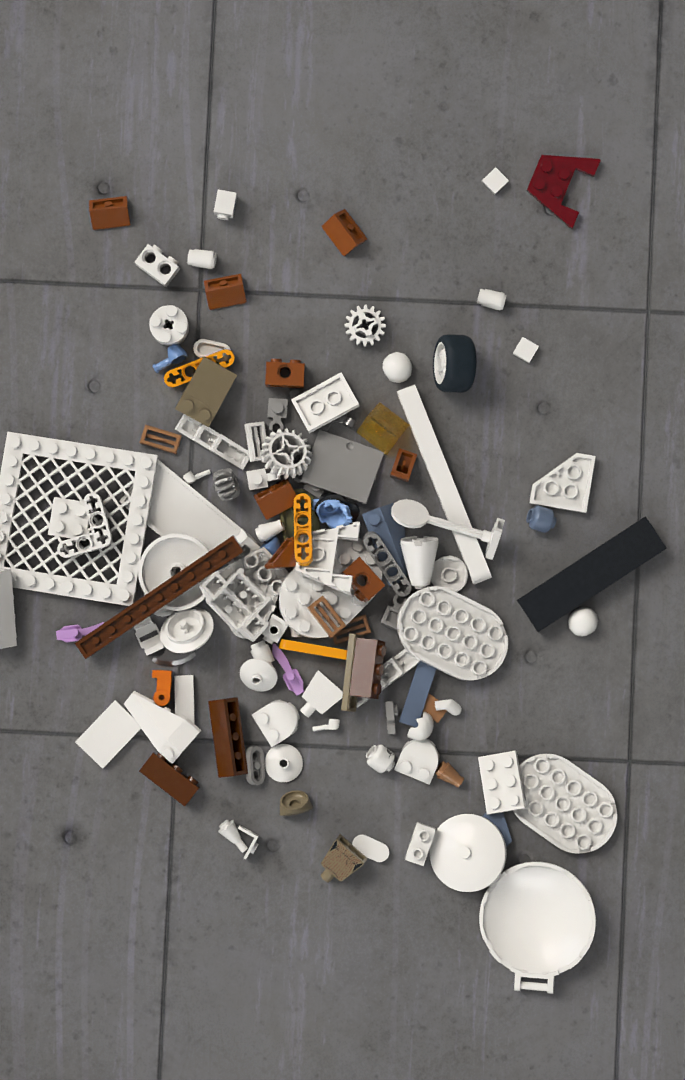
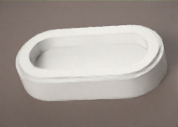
(206, 347)
(371, 848)

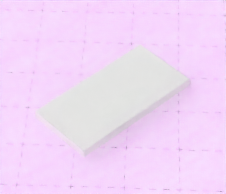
(182, 510)

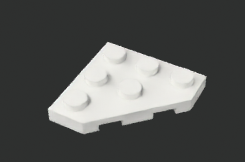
(566, 485)

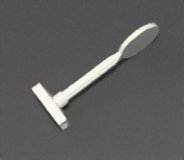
(415, 515)

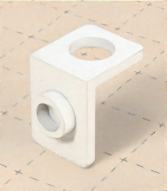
(253, 846)

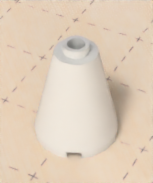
(419, 559)

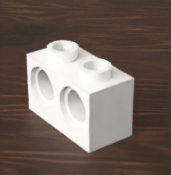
(154, 269)
(420, 843)

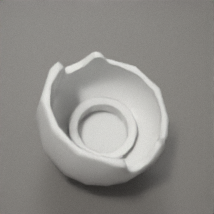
(397, 367)
(583, 621)
(424, 728)

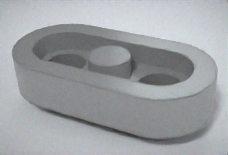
(255, 765)

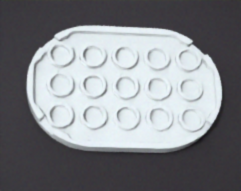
(300, 592)
(452, 633)
(566, 804)

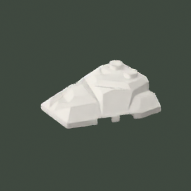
(245, 593)

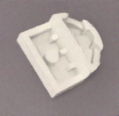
(277, 721)
(418, 760)

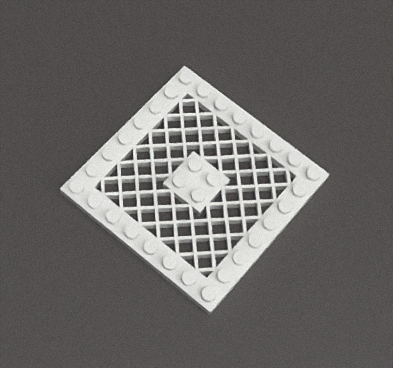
(70, 516)

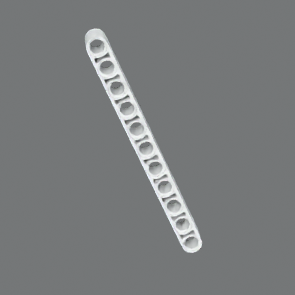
(443, 482)

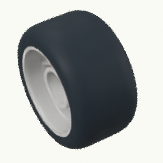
(454, 363)

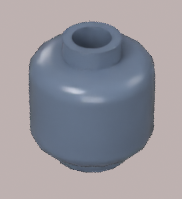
(541, 519)

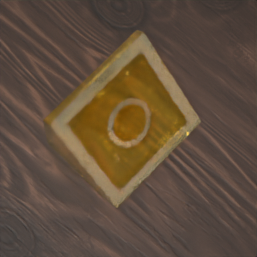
(382, 428)

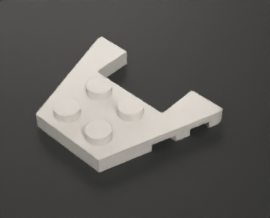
(324, 556)

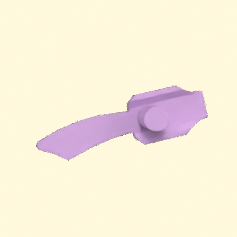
(74, 632)
(291, 677)

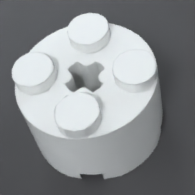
(172, 315)

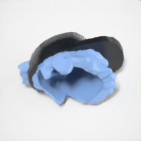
(335, 510)

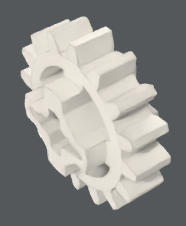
(362, 318)

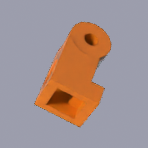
(164, 686)

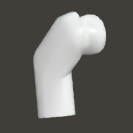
(449, 705)

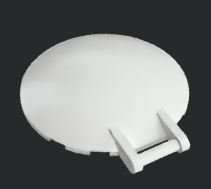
(537, 922)

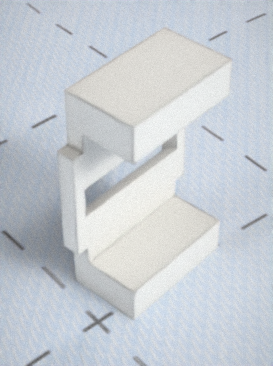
(152, 644)

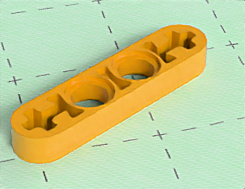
(195, 364)
(303, 529)
(313, 649)

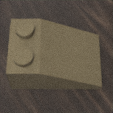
(206, 391)

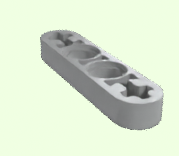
(386, 564)

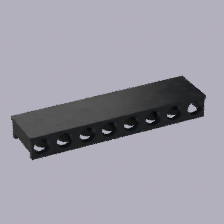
(591, 574)

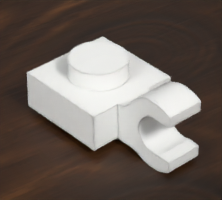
(259, 479)

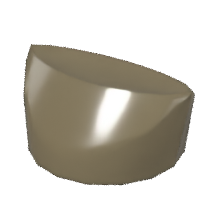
(294, 803)

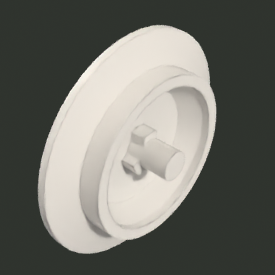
(186, 630)

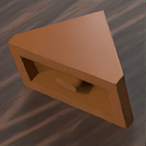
(403, 465)
(284, 556)

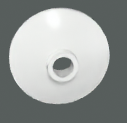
(259, 669)
(283, 752)

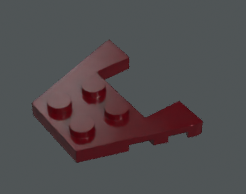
(552, 180)

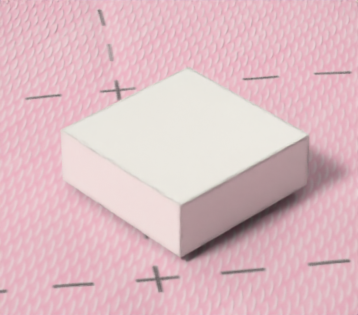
(495, 181)
(525, 350)

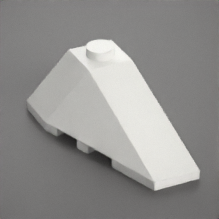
(164, 729)

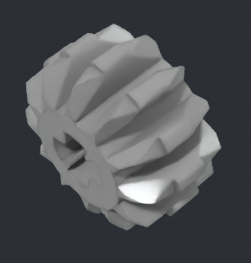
(226, 484)

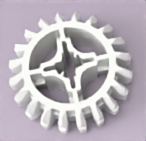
(273, 459)

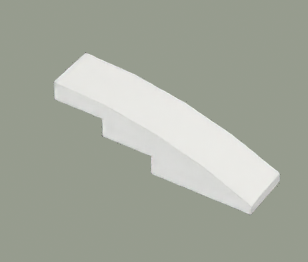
(213, 441)
(394, 669)

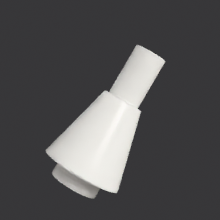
(230, 831)

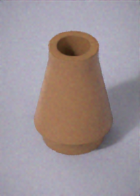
(448, 774)

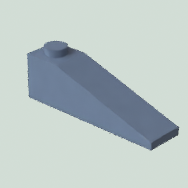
(390, 532)

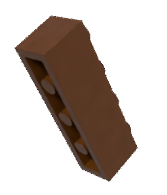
(228, 737)

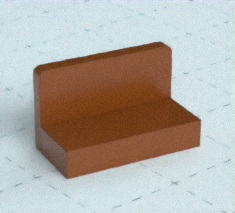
(109, 212)
(344, 232)
(225, 291)
(276, 499)

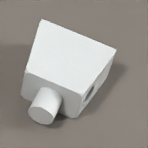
(320, 695)

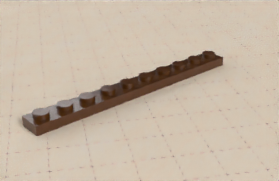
(159, 597)

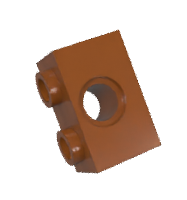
(295, 380)
(372, 585)

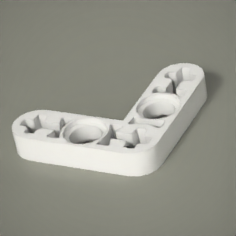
(92, 537)

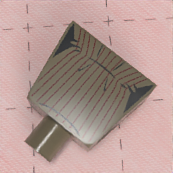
(341, 860)

